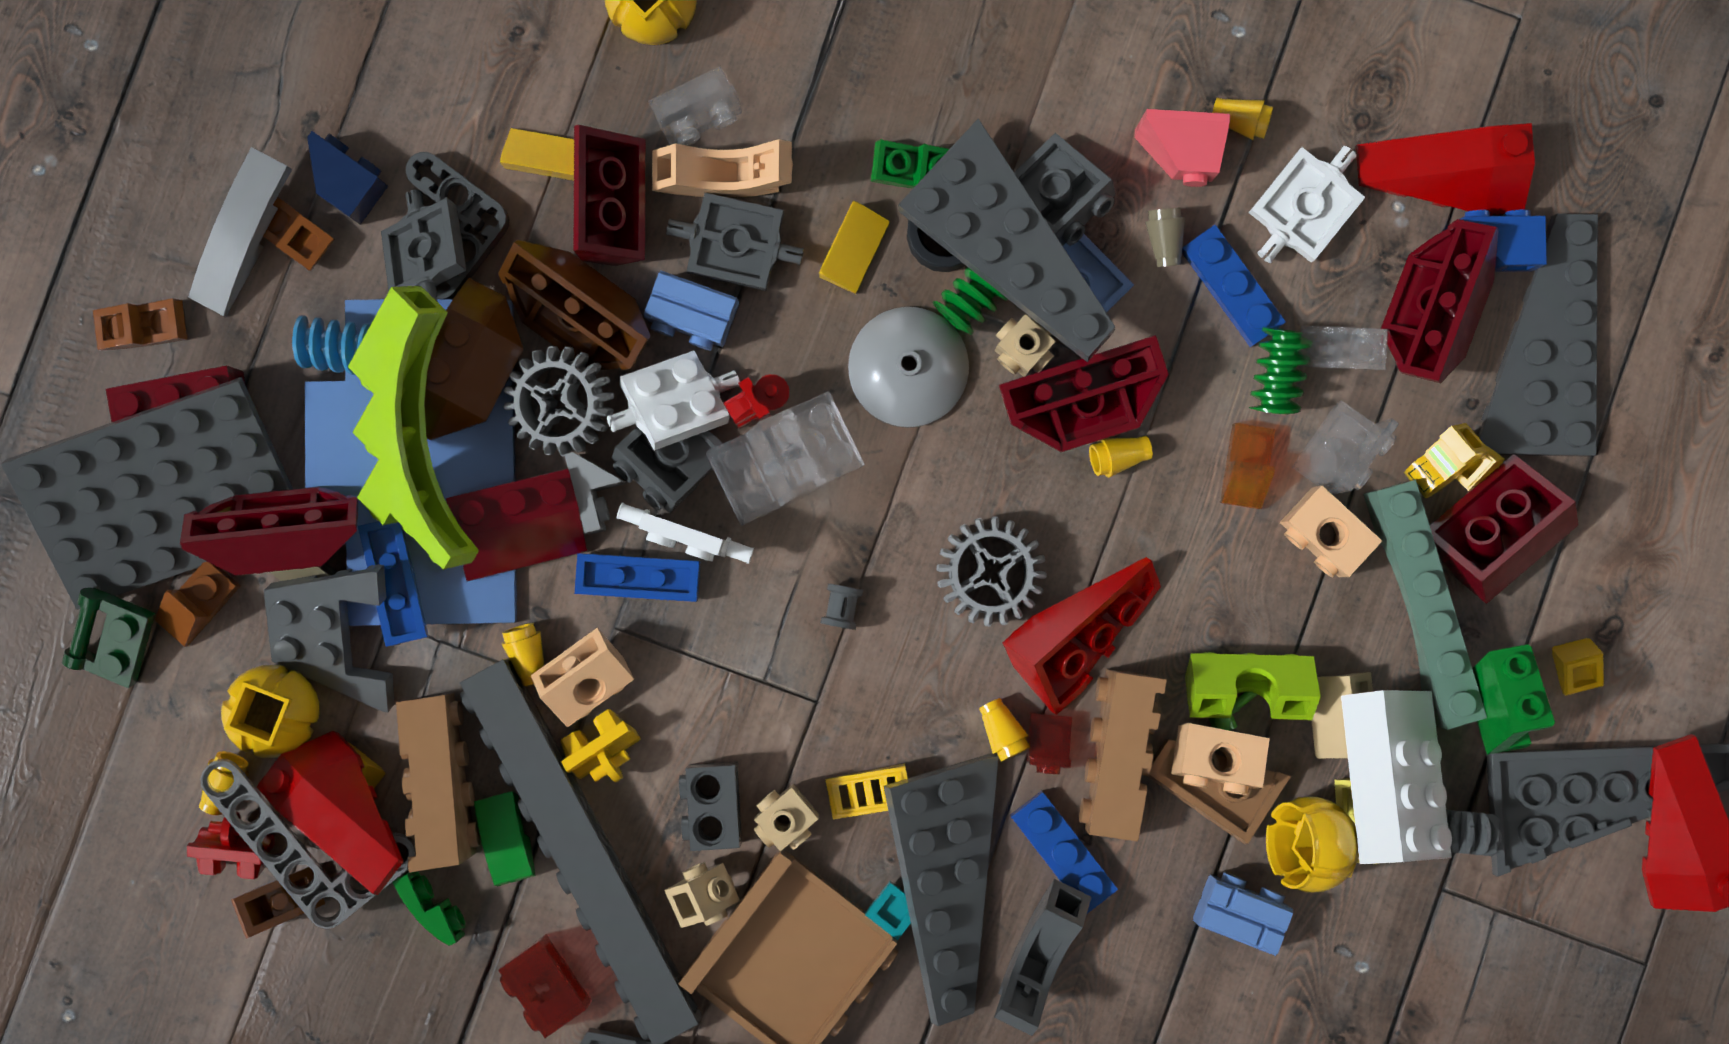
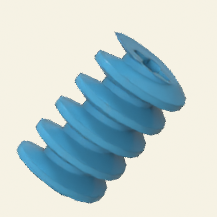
(325, 347)

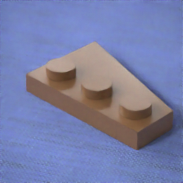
(1231, 812)

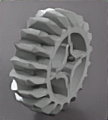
(549, 415)
(1010, 601)

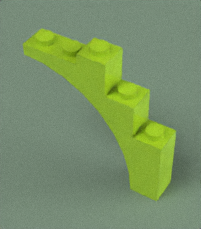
(393, 428)

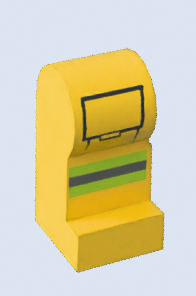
(1446, 459)

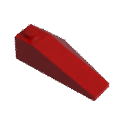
(1454, 169)
(1067, 640)
(331, 803)
(1686, 832)

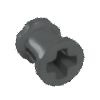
(841, 606)

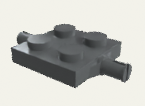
(735, 241)
(424, 245)

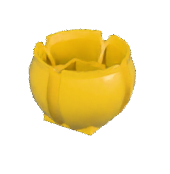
(655, 25)
(293, 722)
(1311, 844)

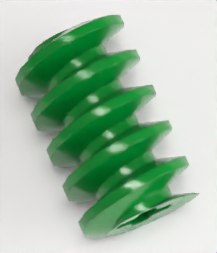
(968, 301)
(1281, 371)

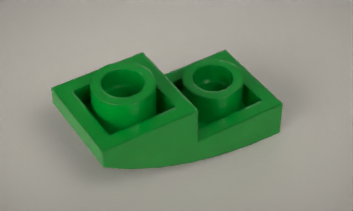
(902, 163)
(503, 839)
(440, 919)

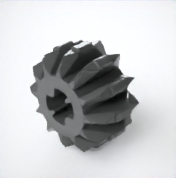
(1474, 832)

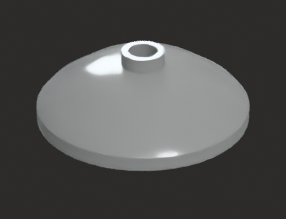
(902, 395)

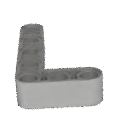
(294, 854)

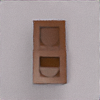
(297, 235)
(140, 325)

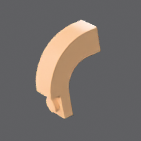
(724, 173)

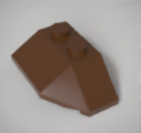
(574, 305)
(470, 360)

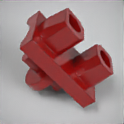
(755, 402)
(222, 844)

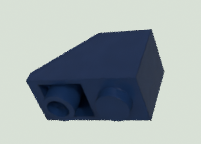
(342, 181)

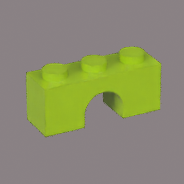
(1284, 681)

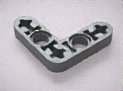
(468, 213)

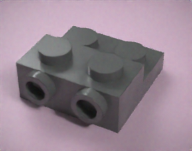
(1066, 188)
(668, 472)

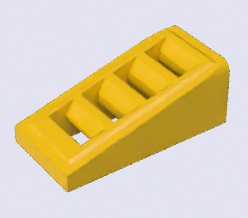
(833, 784)

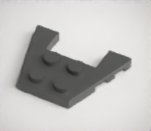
(313, 635)

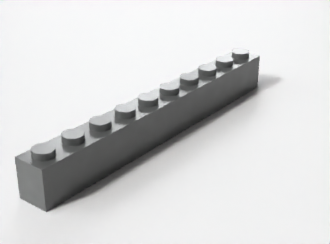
(581, 852)

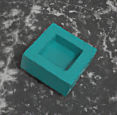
(890, 910)

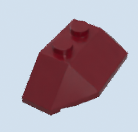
(1441, 300)
(1087, 399)
(271, 530)

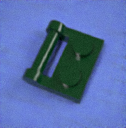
(121, 641)

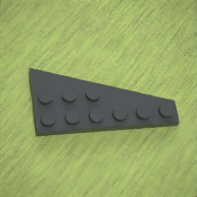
(993, 227)
(1549, 368)
(1573, 796)
(943, 852)

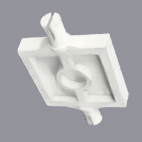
(1307, 204)
(673, 400)
(667, 533)

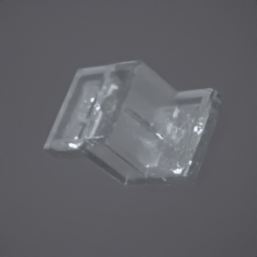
(785, 458)

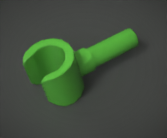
(1230, 723)

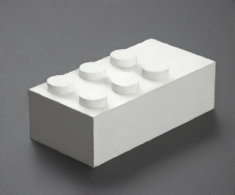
(1396, 777)

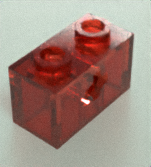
(538, 965)

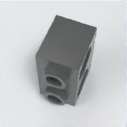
(723, 806)

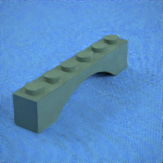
(1441, 650)

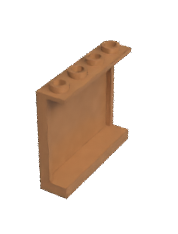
(791, 957)

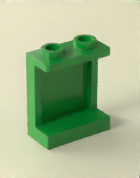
(1511, 698)

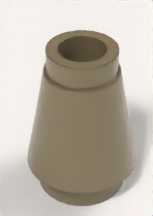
(1166, 235)

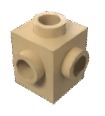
(1016, 358)
(788, 803)
(702, 895)

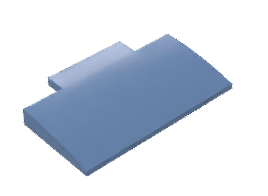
(462, 464)

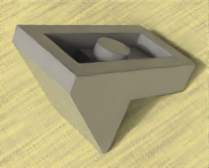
(586, 481)

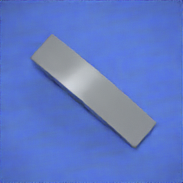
(238, 231)

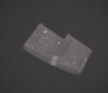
(1346, 347)

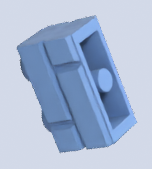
(691, 310)
(1242, 913)

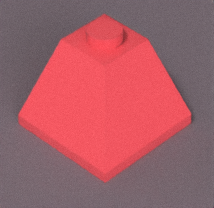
(1185, 143)

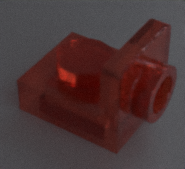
(1049, 742)

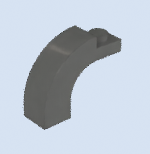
(1038, 955)

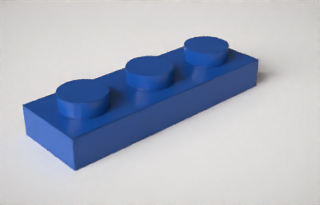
(1232, 285)
(637, 577)
(401, 611)
(1062, 849)

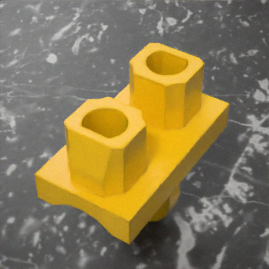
(603, 754)

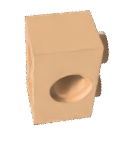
(1352, 541)
(562, 683)
(1244, 754)

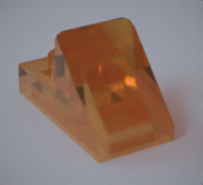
(1248, 466)

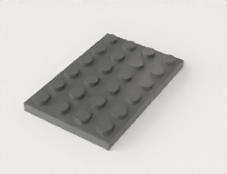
(119, 493)

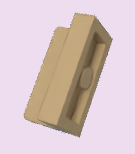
(1328, 719)

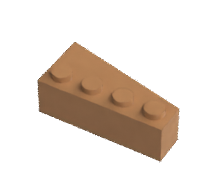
(1121, 754)
(436, 782)

